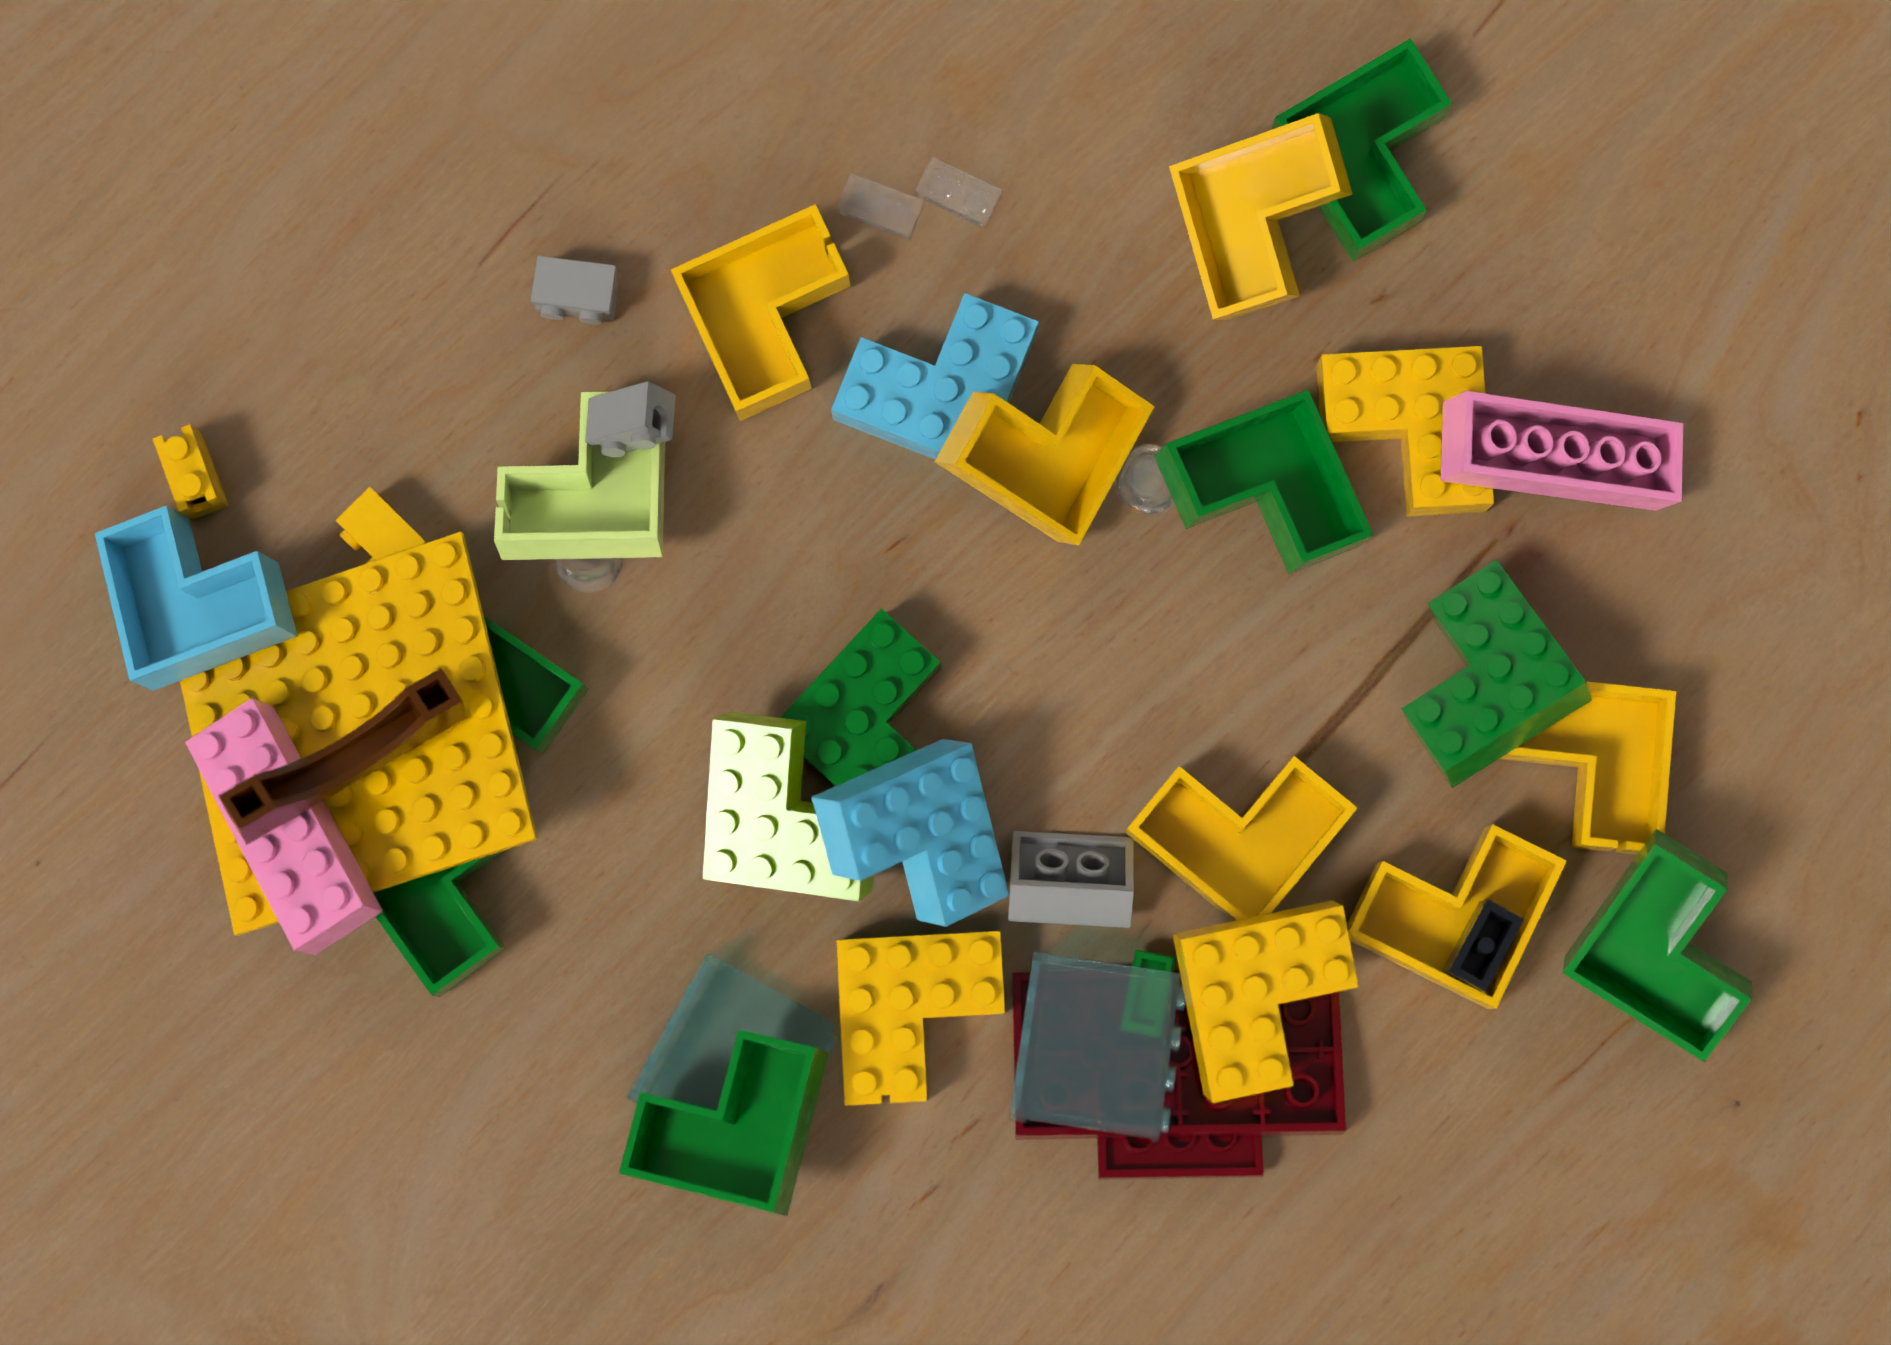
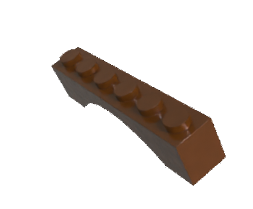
(287, 791)

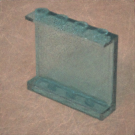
(700, 1036)
(1097, 1046)

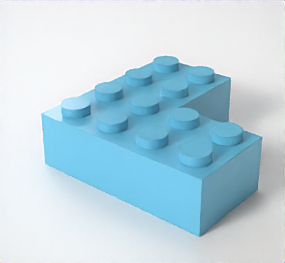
(920, 401)
(184, 619)
(927, 816)

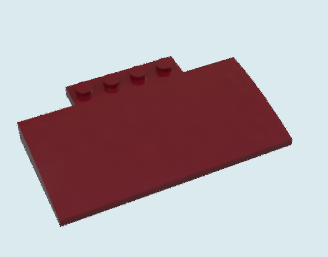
(1224, 1135)

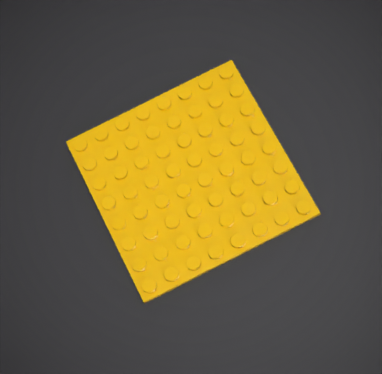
(354, 652)

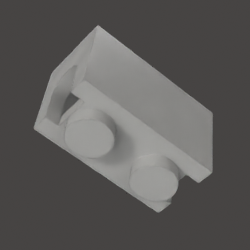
(575, 290)
(630, 419)

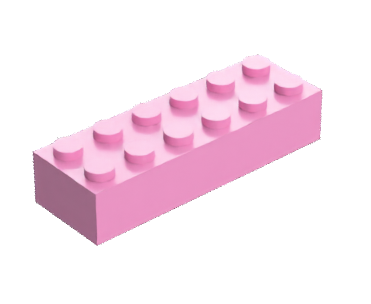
(1561, 451)
(301, 863)

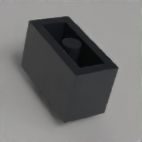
(1482, 945)

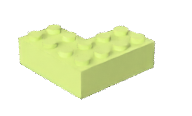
(583, 509)

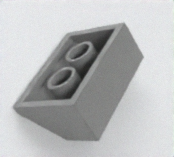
(1071, 879)

